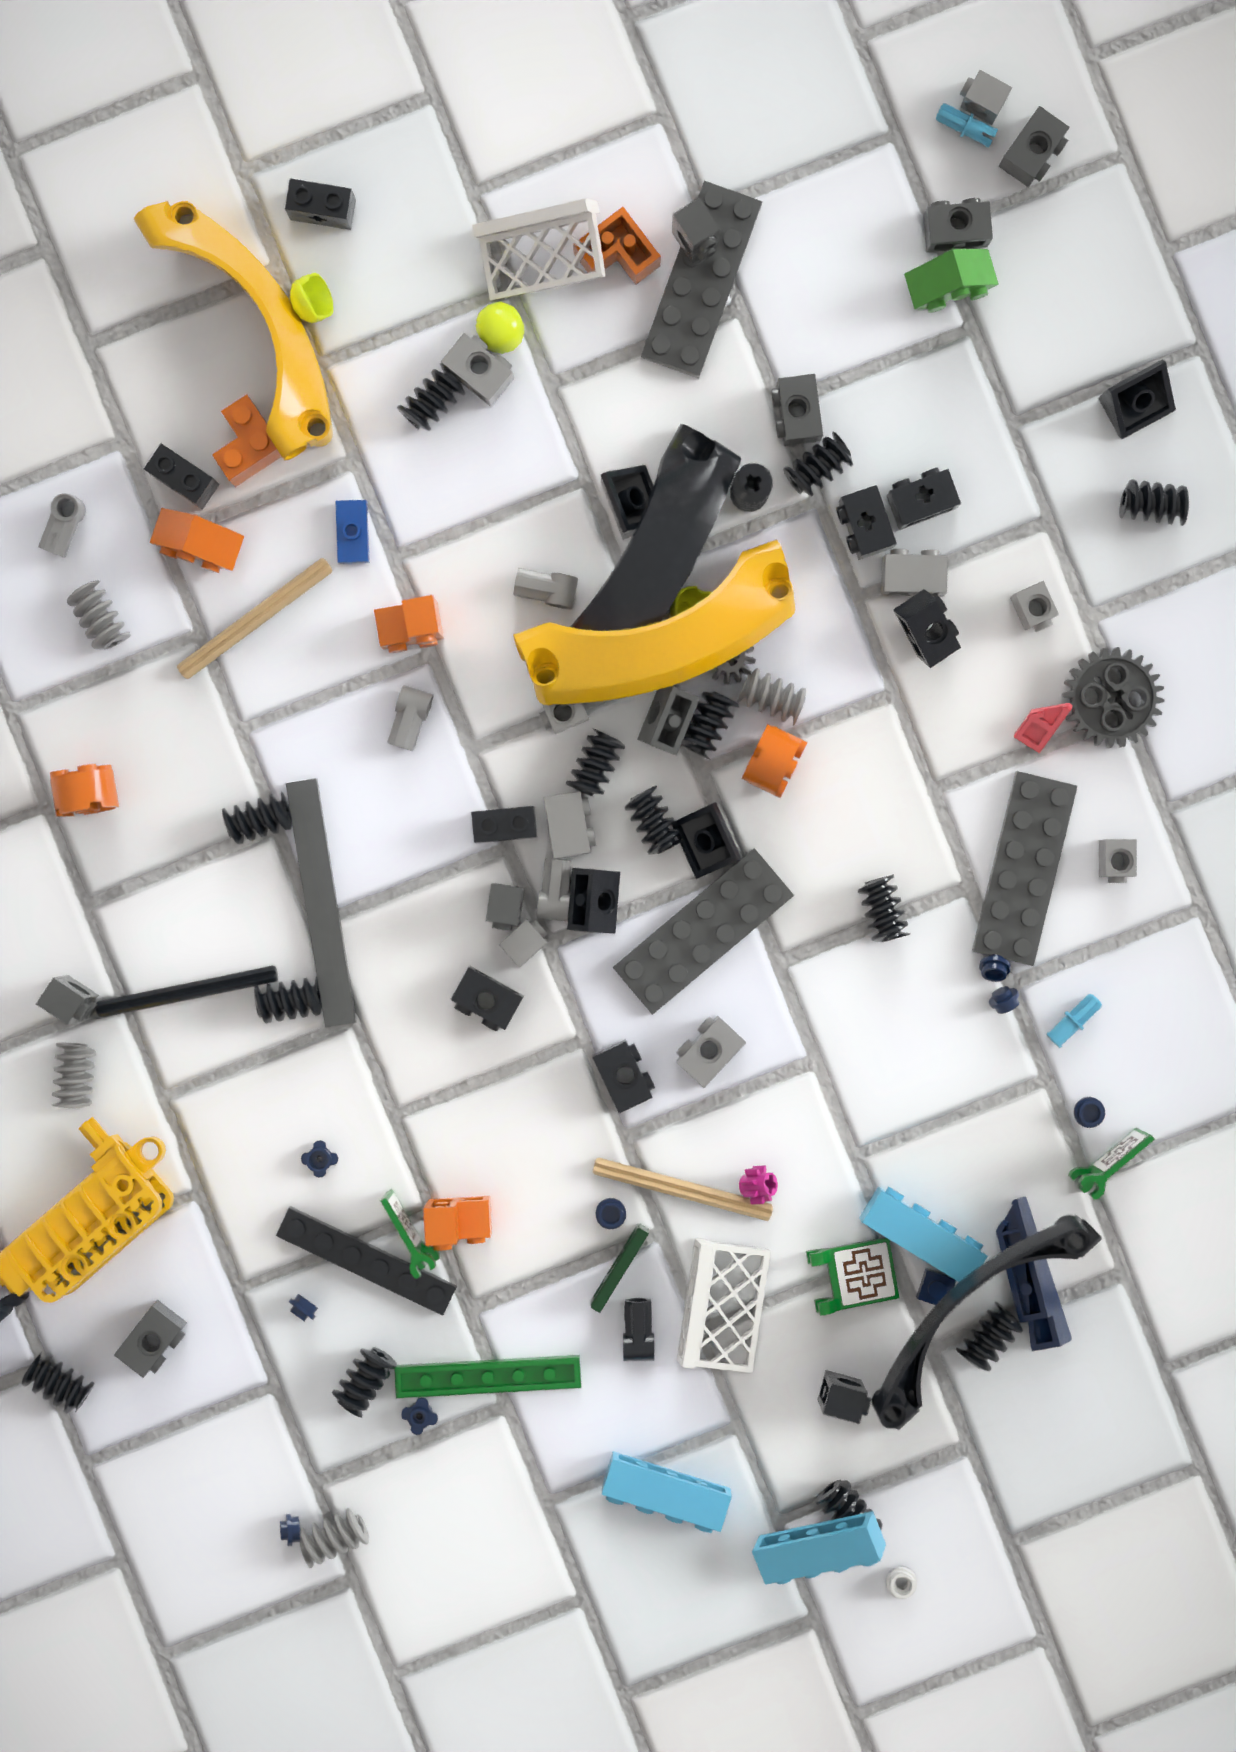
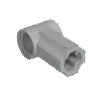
(59, 528)
(553, 589)
(411, 711)
(554, 897)

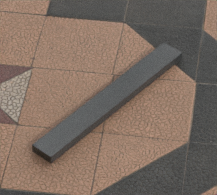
(321, 902)

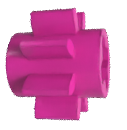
(758, 1185)

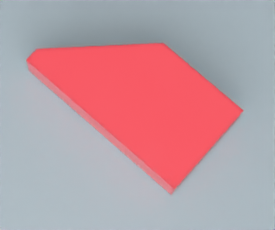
(1041, 725)

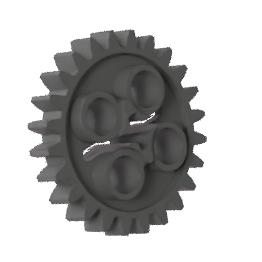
(1133, 678)

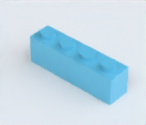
(922, 1236)
(666, 1492)
(819, 1548)

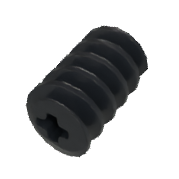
(432, 398)
(818, 465)
(751, 475)
(1155, 500)
(708, 723)
(595, 763)
(257, 819)
(653, 821)
(883, 909)
(288, 1001)
(991, 1338)
(364, 1380)
(57, 1383)
(842, 1501)

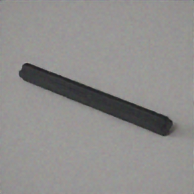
(186, 991)

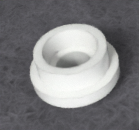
(904, 1591)

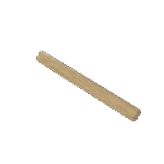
(254, 618)
(681, 1189)

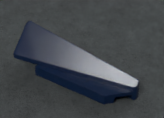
(1032, 1283)

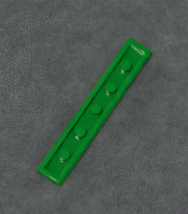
(487, 1376)

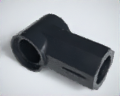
(638, 1335)

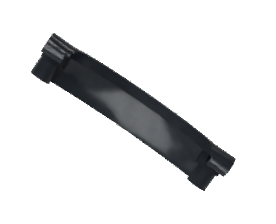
(669, 537)
(901, 1390)

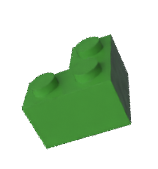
(951, 277)

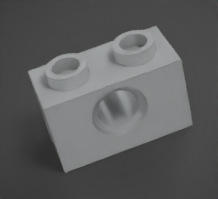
(487, 385)
(703, 1068)

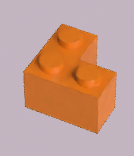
(623, 242)
(251, 449)
(193, 538)
(407, 624)
(455, 1219)

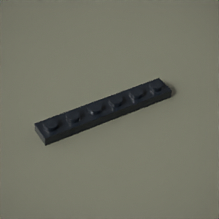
(365, 1260)

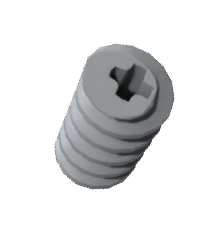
(96, 617)
(773, 696)
(74, 1075)
(333, 1538)

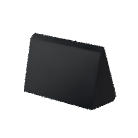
(1139, 399)
(628, 496)
(707, 840)

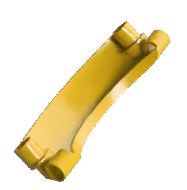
(300, 386)
(609, 665)

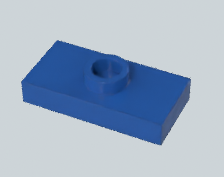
(352, 531)

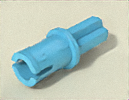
(965, 124)
(1074, 1020)

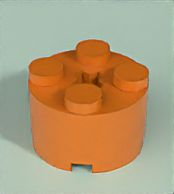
(774, 760)
(84, 791)

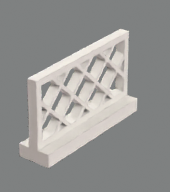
(540, 221)
(697, 1302)

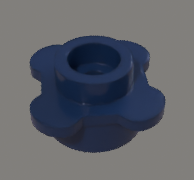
(310, 1159)
(410, 1414)

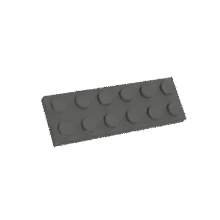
(700, 290)
(1024, 868)
(703, 931)

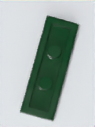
(619, 1267)

